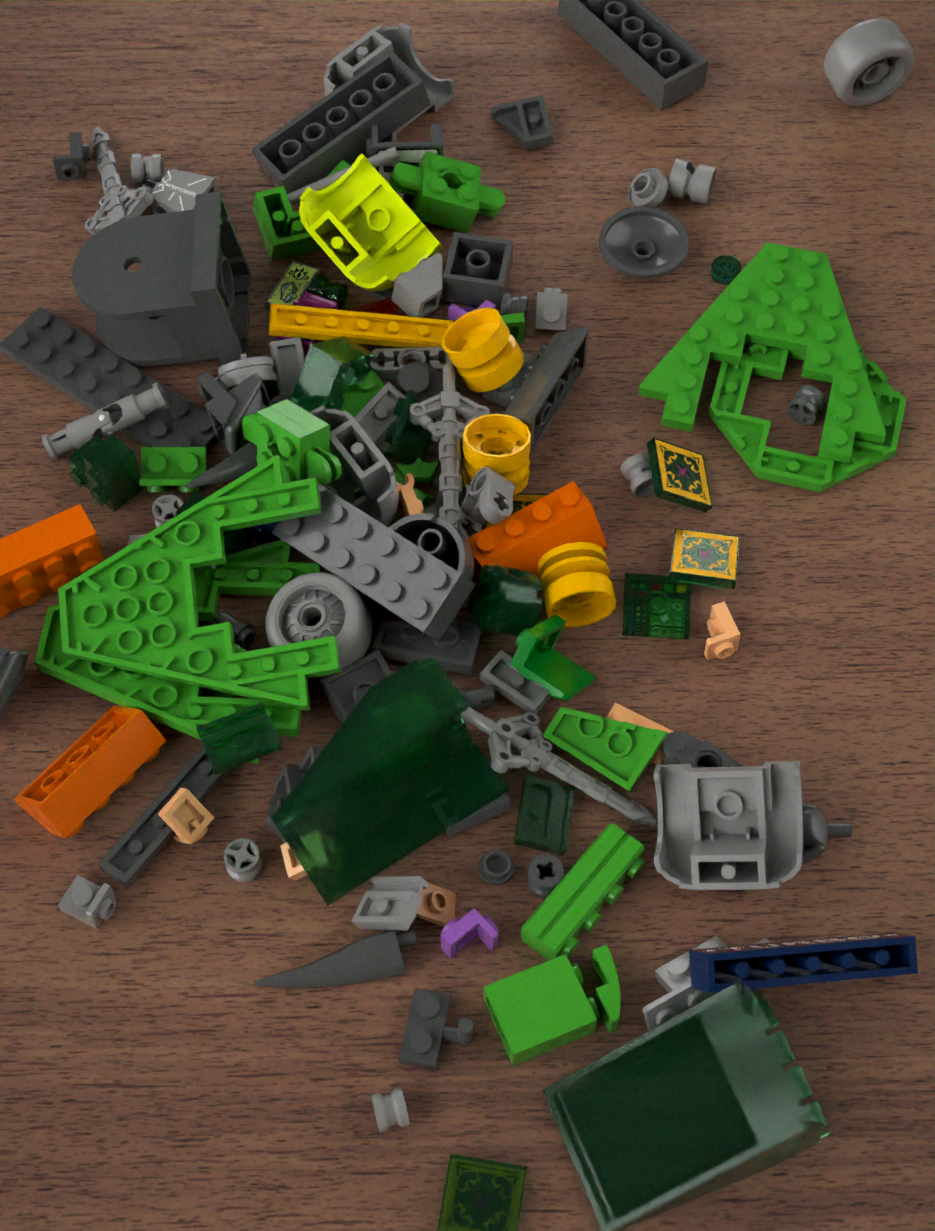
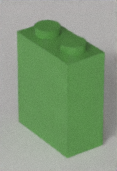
(541, 1009)

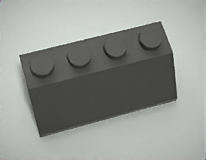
(549, 381)

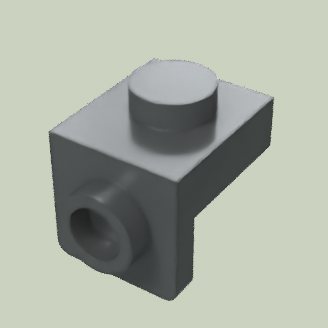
(73, 164)

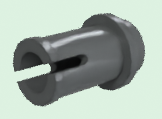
(242, 632)
(479, 697)

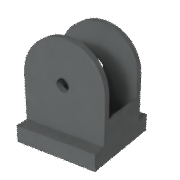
(188, 276)

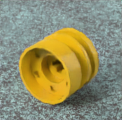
(501, 445)
(577, 583)

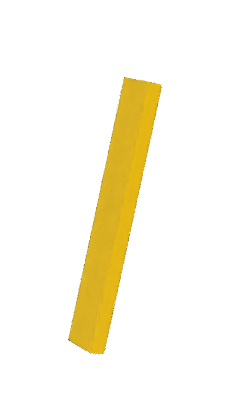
(356, 326)

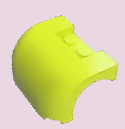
(366, 227)

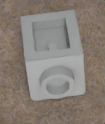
(88, 901)

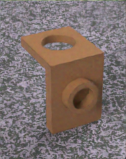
(437, 905)

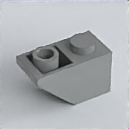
(420, 288)

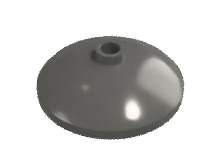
(643, 242)

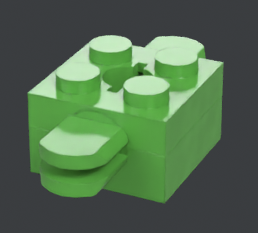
(446, 191)
(298, 440)

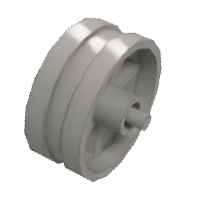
(237, 371)

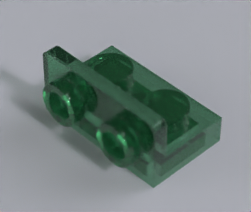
(405, 439)

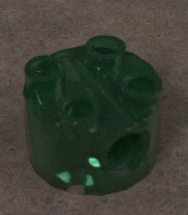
(506, 600)

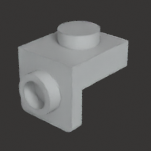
(551, 310)

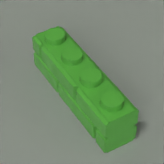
(583, 893)

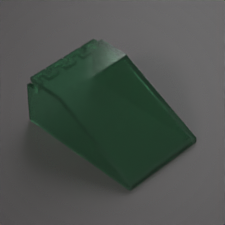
(387, 781)
(686, 1109)

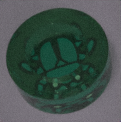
(725, 269)

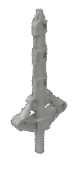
(118, 199)
(449, 433)
(536, 754)

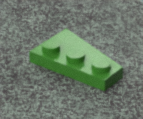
(607, 745)

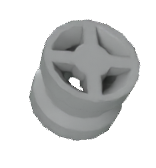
(164, 508)
(240, 852)
(390, 1109)

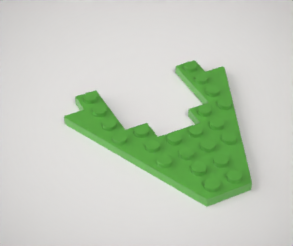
(781, 302)
(143, 607)
(174, 703)

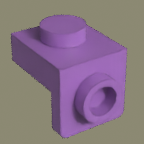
(461, 932)

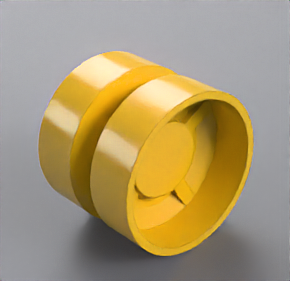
(483, 350)

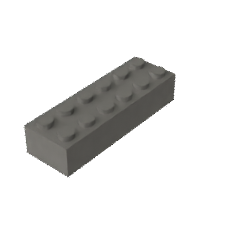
(639, 47)
(338, 125)
(379, 563)

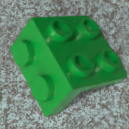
(545, 665)

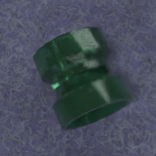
(333, 291)

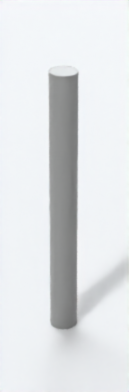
(376, 160)

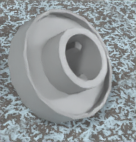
(648, 188)

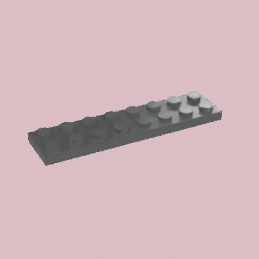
(100, 378)

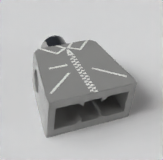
(178, 190)

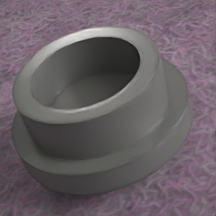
(496, 867)

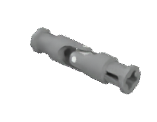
(102, 424)

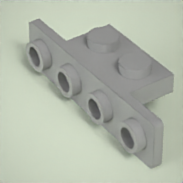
(677, 982)

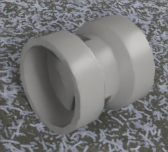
(147, 167)
(638, 472)

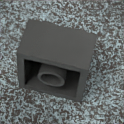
(477, 269)

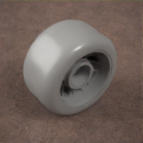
(869, 62)
(322, 599)

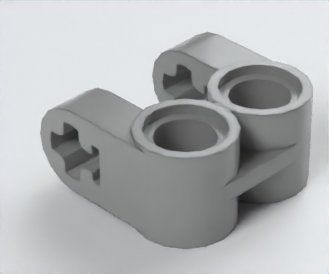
(485, 500)

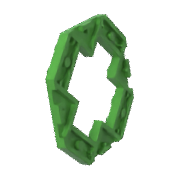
(750, 434)

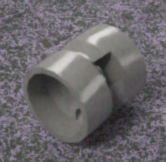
(691, 181)

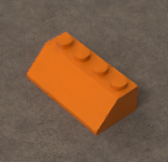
(536, 529)
(91, 770)

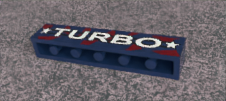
(803, 961)

